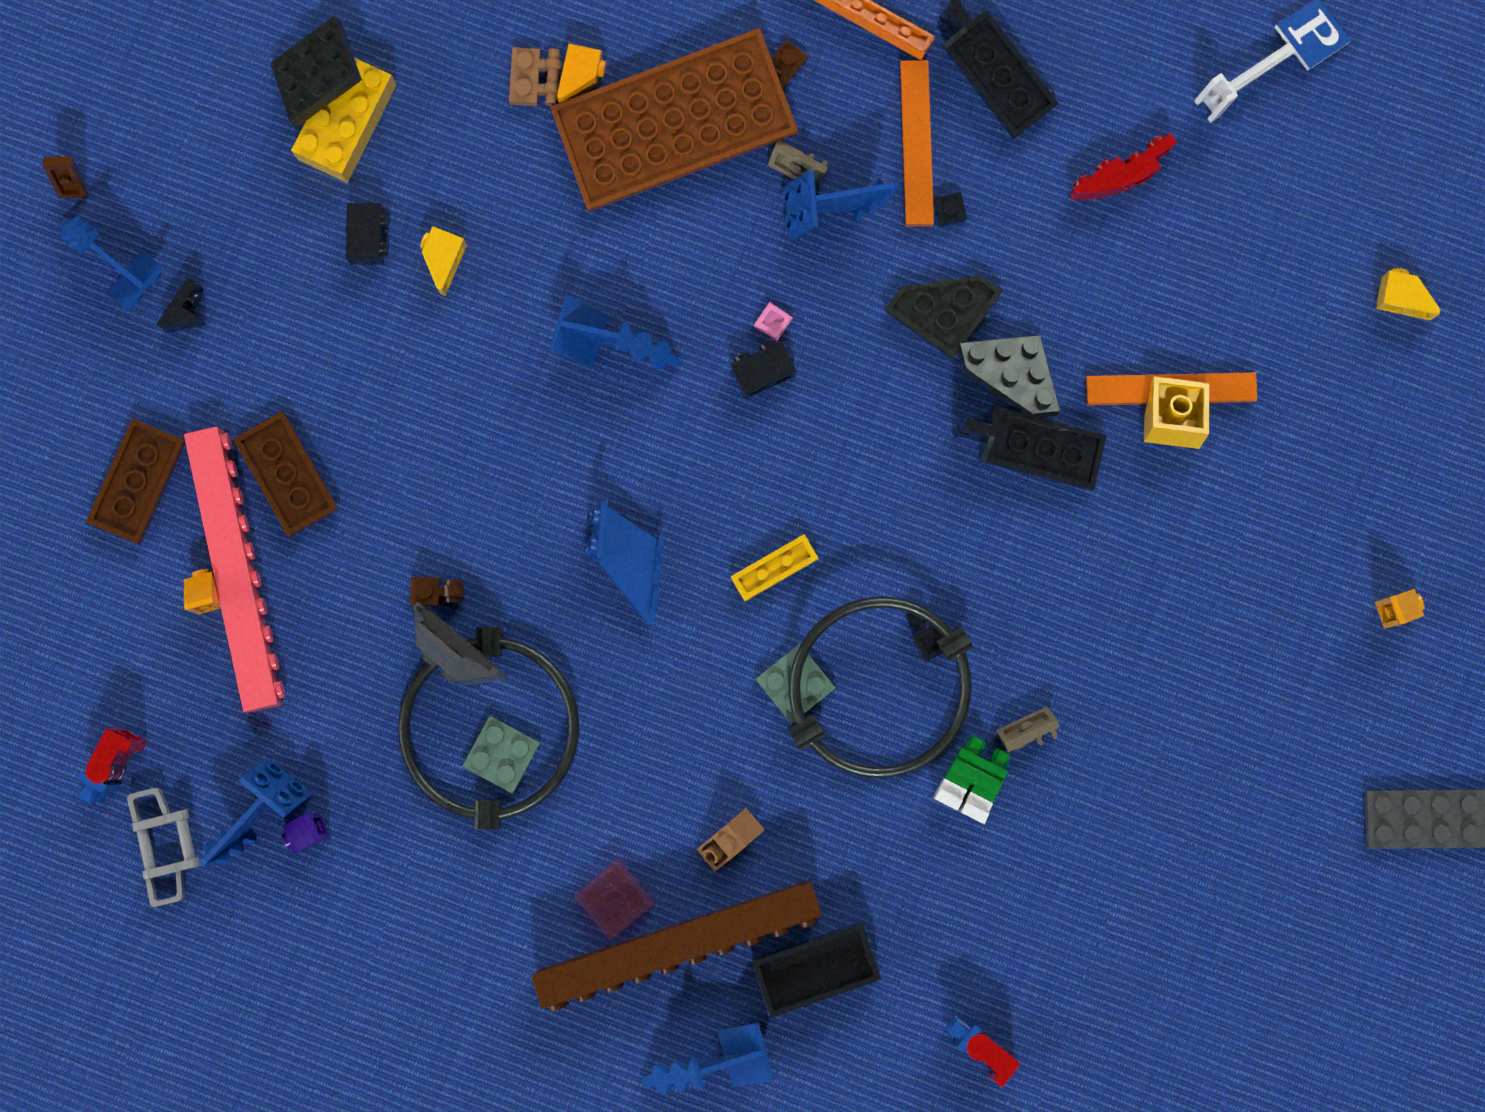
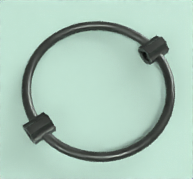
(953, 645)
(489, 812)

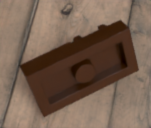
(788, 62)
(65, 176)

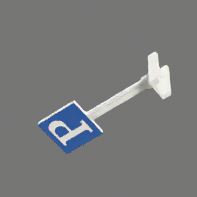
(1309, 35)

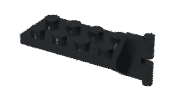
(996, 69)
(1036, 447)

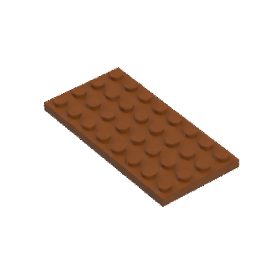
(674, 120)

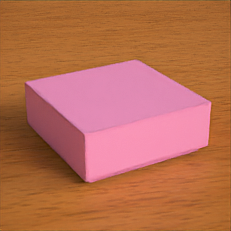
(773, 322)

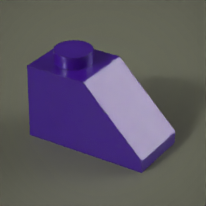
(305, 832)

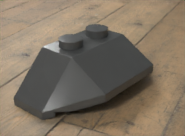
(451, 651)

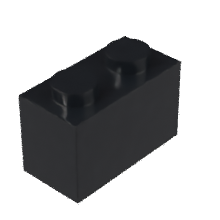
(366, 234)
(762, 369)

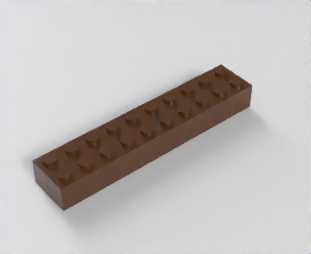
(676, 944)

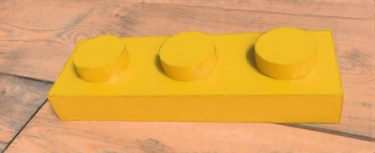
(774, 568)

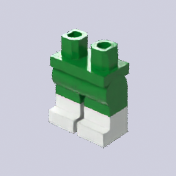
(982, 775)

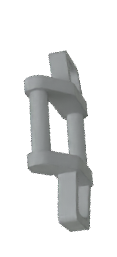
(141, 829)

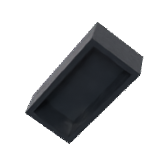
(816, 969)

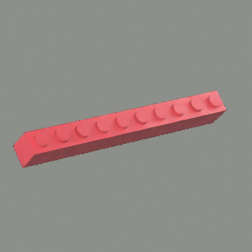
(233, 569)

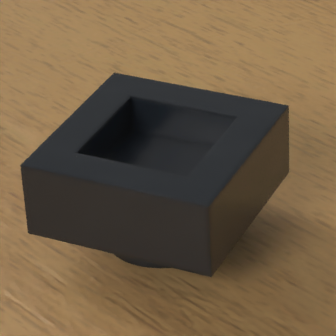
(950, 209)

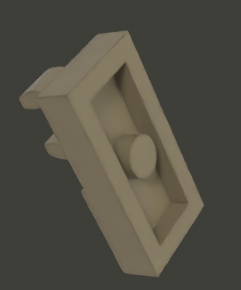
(795, 163)
(1025, 730)

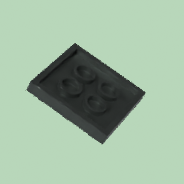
(315, 71)

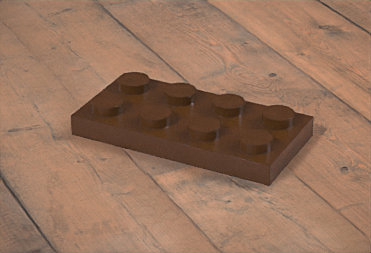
(286, 474)
(136, 481)

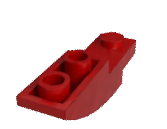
(1116, 177)

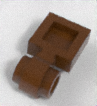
(429, 590)

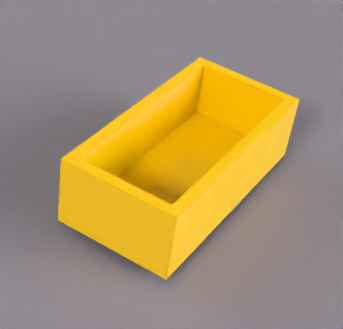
(341, 130)

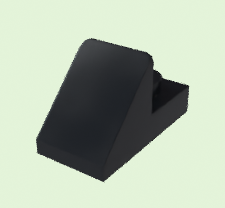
(177, 313)

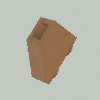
(730, 839)

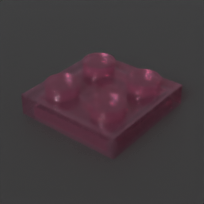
(614, 899)

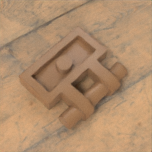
(525, 75)

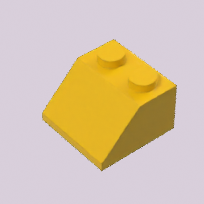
(1177, 413)

